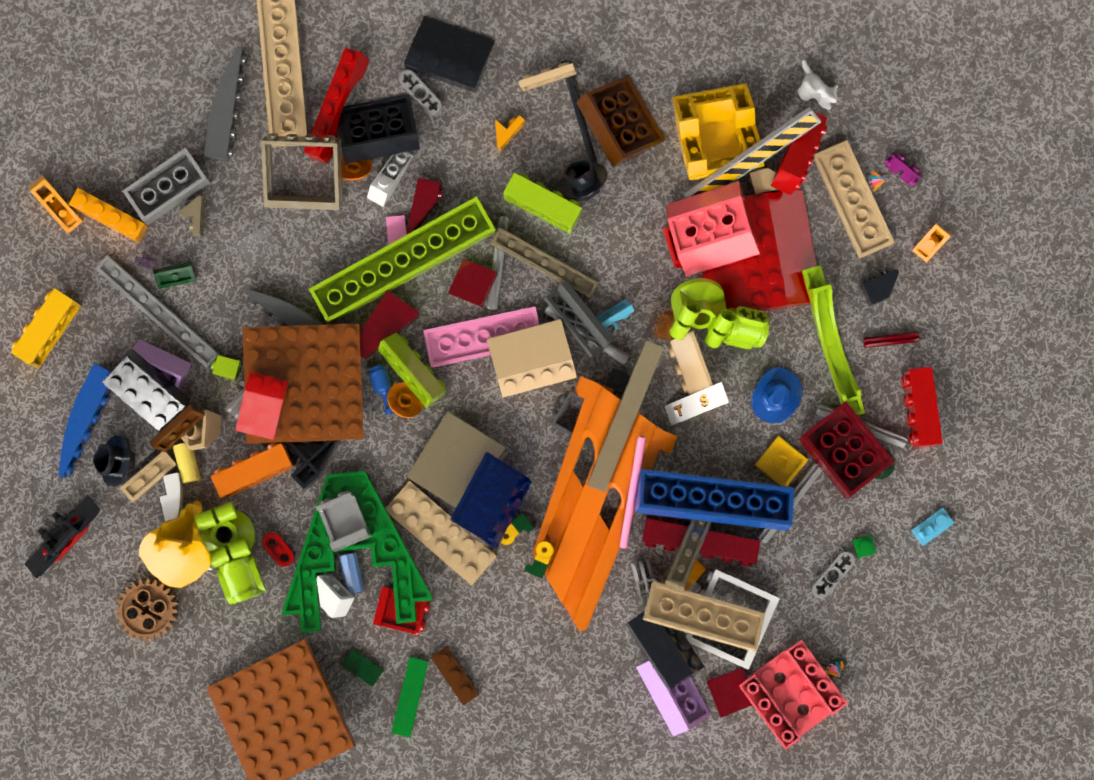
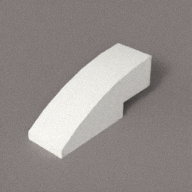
(173, 501)

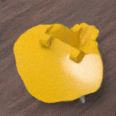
(176, 549)

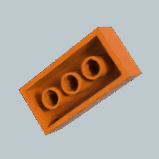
(252, 471)

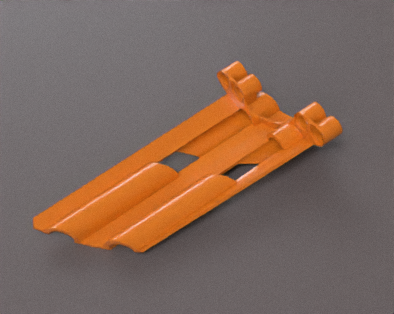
(572, 521)

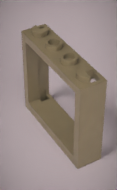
(300, 202)

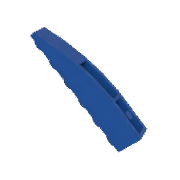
(82, 417)

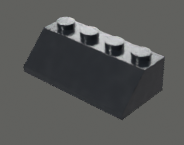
(666, 650)

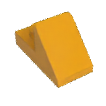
(505, 135)
(931, 242)

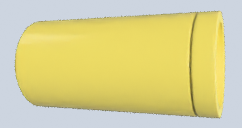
(186, 464)

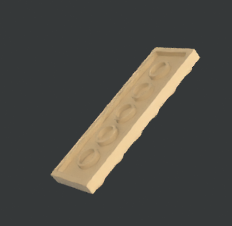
(853, 199)
(436, 531)
(704, 616)

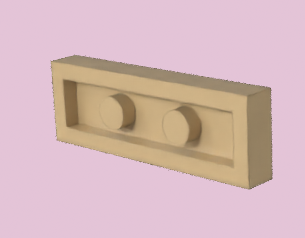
(547, 76)
(148, 476)

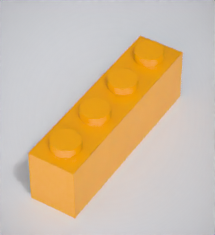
(108, 215)

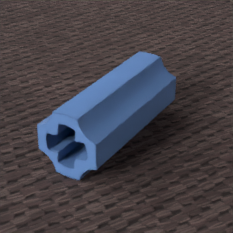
(351, 573)

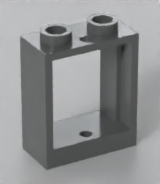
(558, 414)

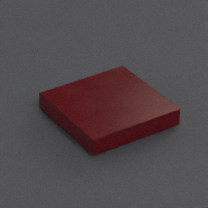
(472, 283)
(727, 693)

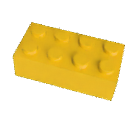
(45, 329)

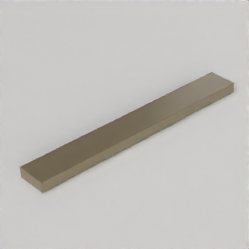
(625, 416)

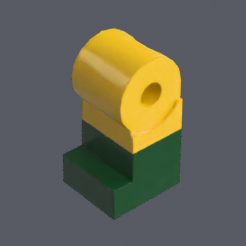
(516, 527)
(544, 553)

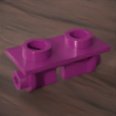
(899, 163)

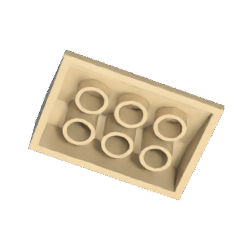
(531, 358)

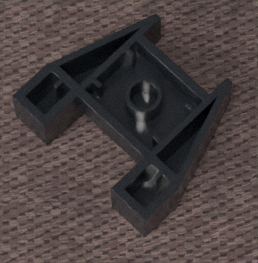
(315, 457)

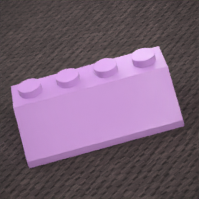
(679, 706)

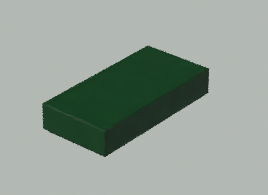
(362, 667)

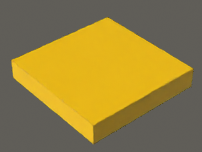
(781, 462)

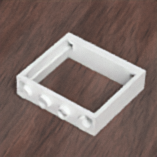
(769, 610)

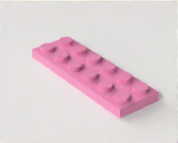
(469, 338)

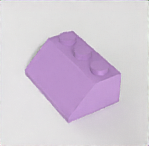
(170, 366)

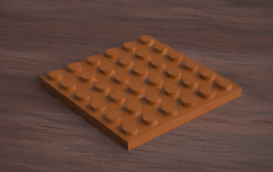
(321, 375)
(281, 715)

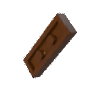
(177, 428)
(454, 675)

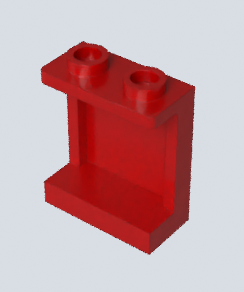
(386, 613)

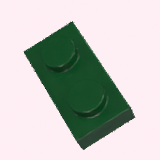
(174, 275)

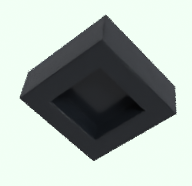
(617, 381)

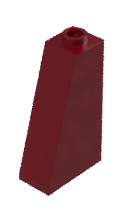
(388, 318)

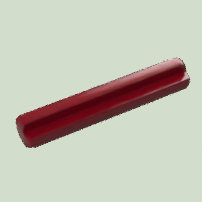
(893, 339)

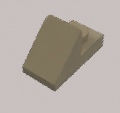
(196, 211)

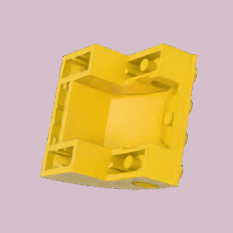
(714, 128)

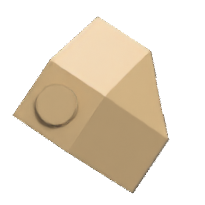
(203, 432)

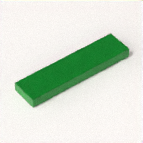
(409, 697)

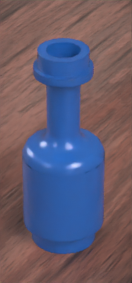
(381, 384)

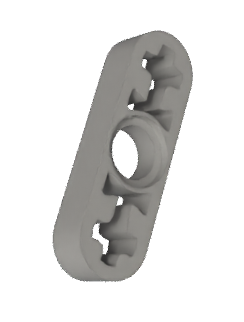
(407, 86)
(827, 589)

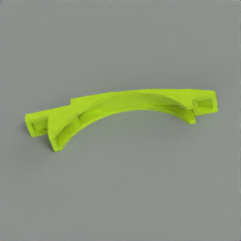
(823, 314)

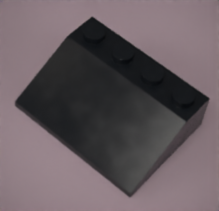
(449, 54)
(377, 129)

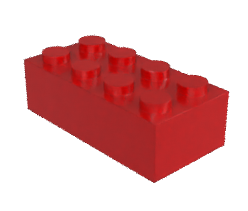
(798, 159)
(922, 408)

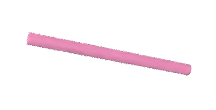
(632, 491)

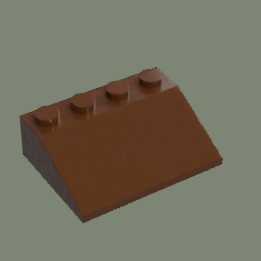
(620, 120)

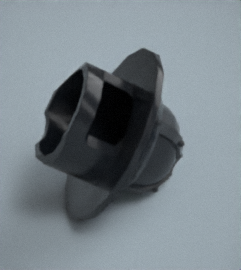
(583, 180)
(114, 460)

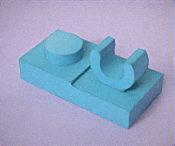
(619, 311)
(932, 526)

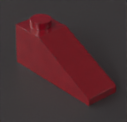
(424, 201)

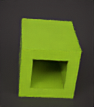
(226, 367)

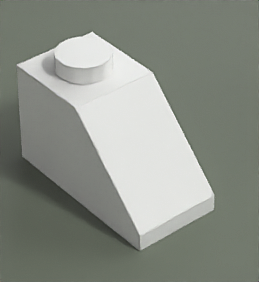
(333, 596)

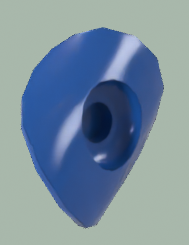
(776, 395)

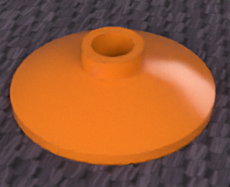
(356, 170)
(401, 392)

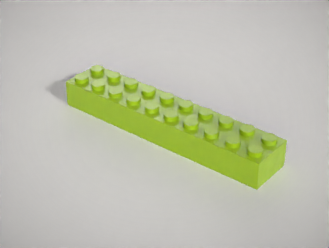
(402, 260)

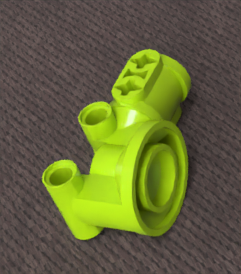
(702, 305)
(237, 571)

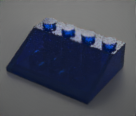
(490, 501)

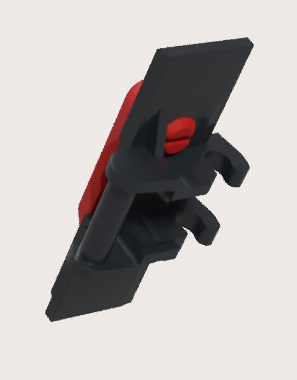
(62, 536)

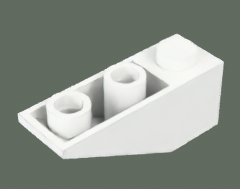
(389, 177)

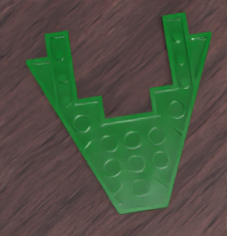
(385, 546)

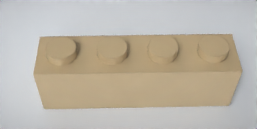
(690, 364)

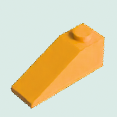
(54, 204)

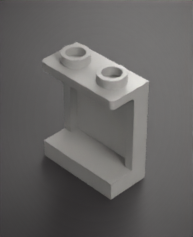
(343, 520)

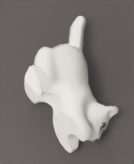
(814, 87)

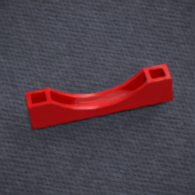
(347, 74)

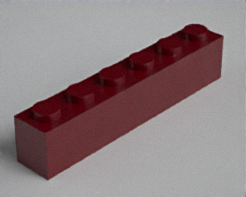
(715, 543)

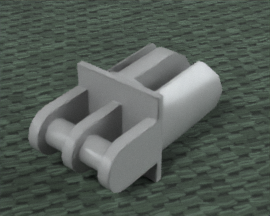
(644, 579)

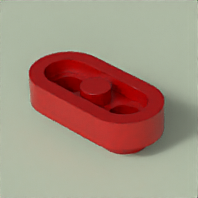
(278, 549)

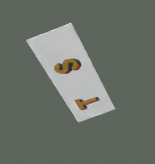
(696, 403)

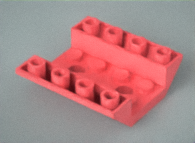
(714, 241)
(803, 684)

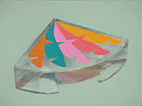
(874, 180)

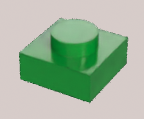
(864, 546)

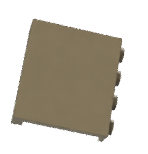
(453, 458)

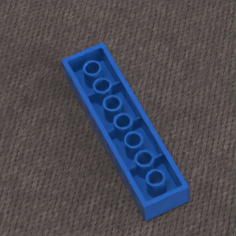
(714, 500)

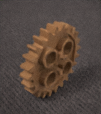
(137, 625)

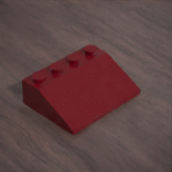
(846, 450)

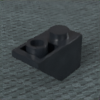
(879, 288)

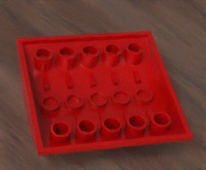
(785, 248)

